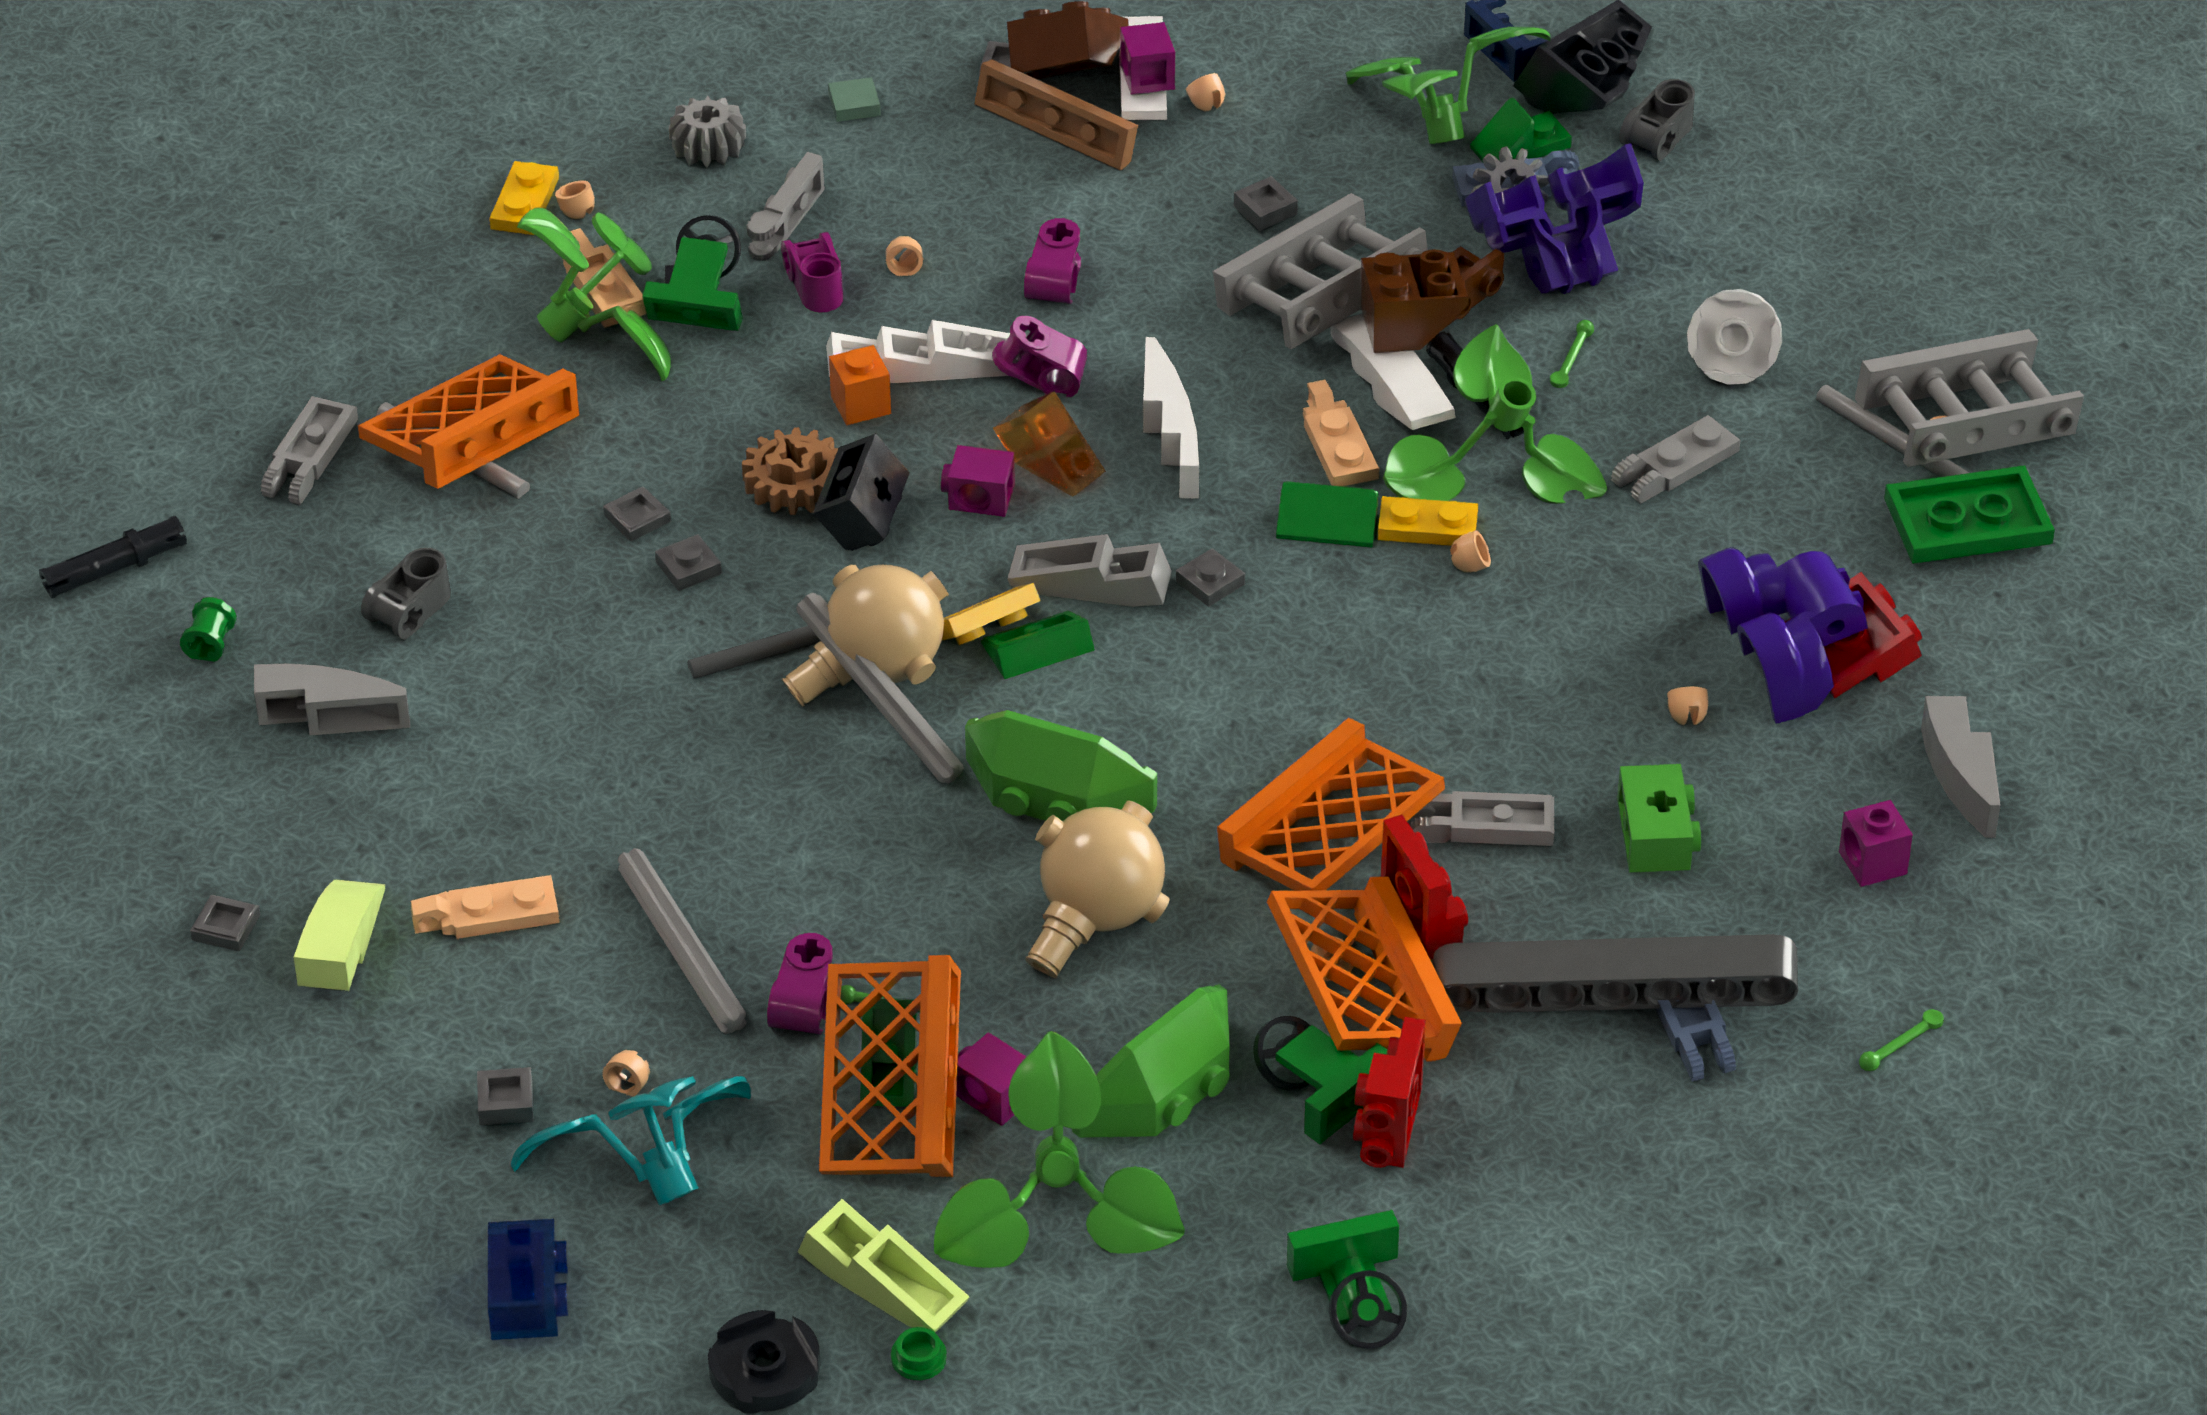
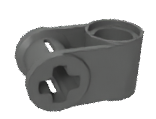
(1660, 118)
(411, 592)

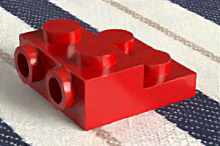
(1878, 650)
(1421, 886)
(1391, 1098)

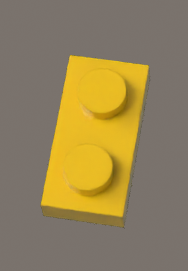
(526, 188)
(1425, 520)
(1004, 607)

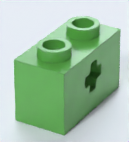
(1656, 818)

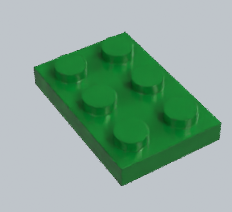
(1969, 514)

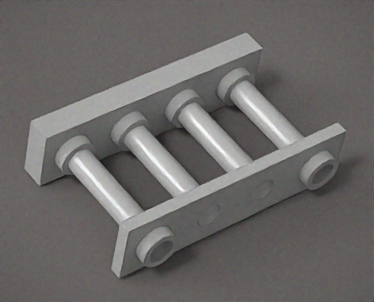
(1296, 252)
(1961, 367)

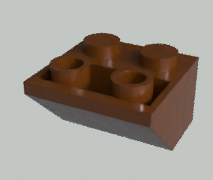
(1064, 40)
(1410, 298)

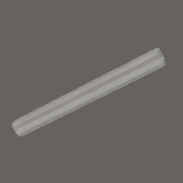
(885, 696)
(682, 941)

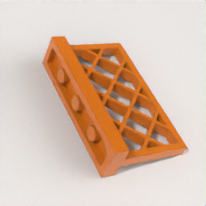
(476, 436)
(1299, 795)
(1399, 963)
(936, 1067)

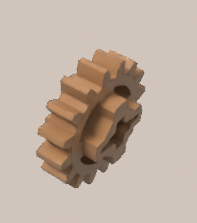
(788, 469)

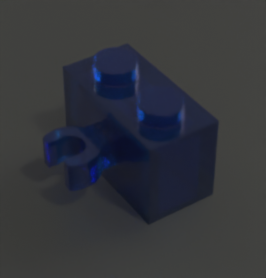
(524, 1279)

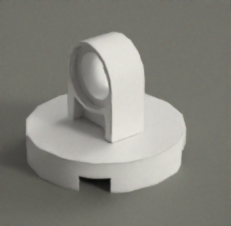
(1734, 336)

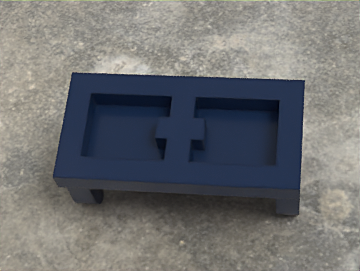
(1509, 54)

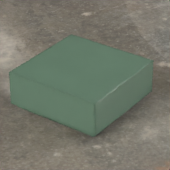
(854, 99)

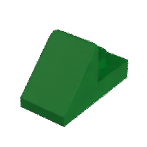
(1517, 130)
(880, 1064)

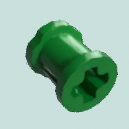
(210, 624)

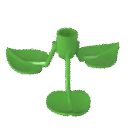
(1440, 111)
(571, 308)
(1498, 374)
(1047, 1091)

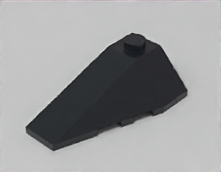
(1586, 63)

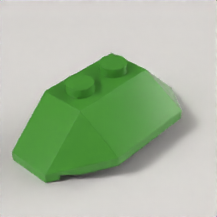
(1052, 768)
(1165, 1069)

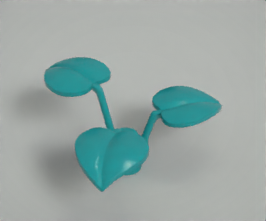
(665, 1165)

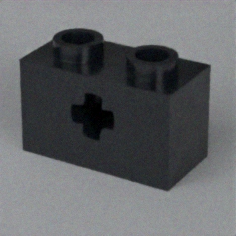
(861, 493)

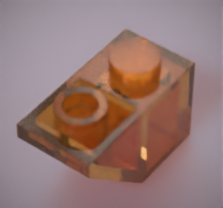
(1050, 444)

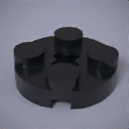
(768, 1387)

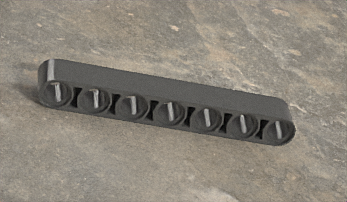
(1619, 973)

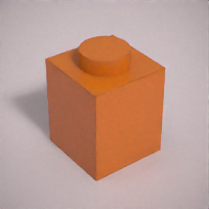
(860, 385)

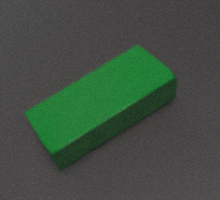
(1327, 514)
(1039, 643)

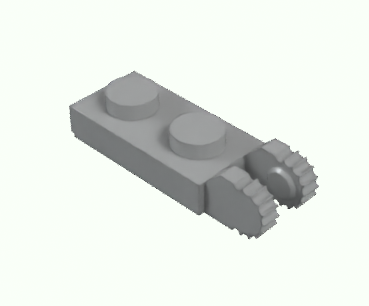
(786, 208)
(309, 447)
(1676, 459)
(1487, 818)

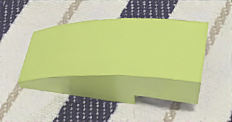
(337, 934)
(881, 1268)

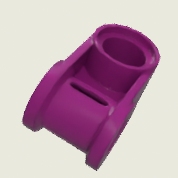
(1054, 262)
(814, 272)
(1044, 357)
(800, 990)

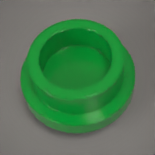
(918, 1354)

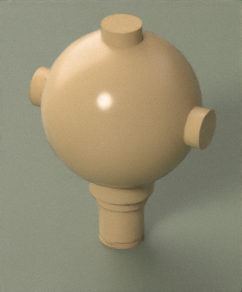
(881, 617)
(1099, 875)

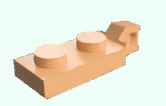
(614, 289)
(1337, 438)
(488, 908)

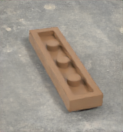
(1056, 114)

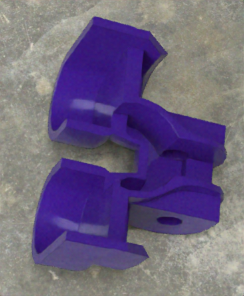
(1573, 251)
(1790, 652)

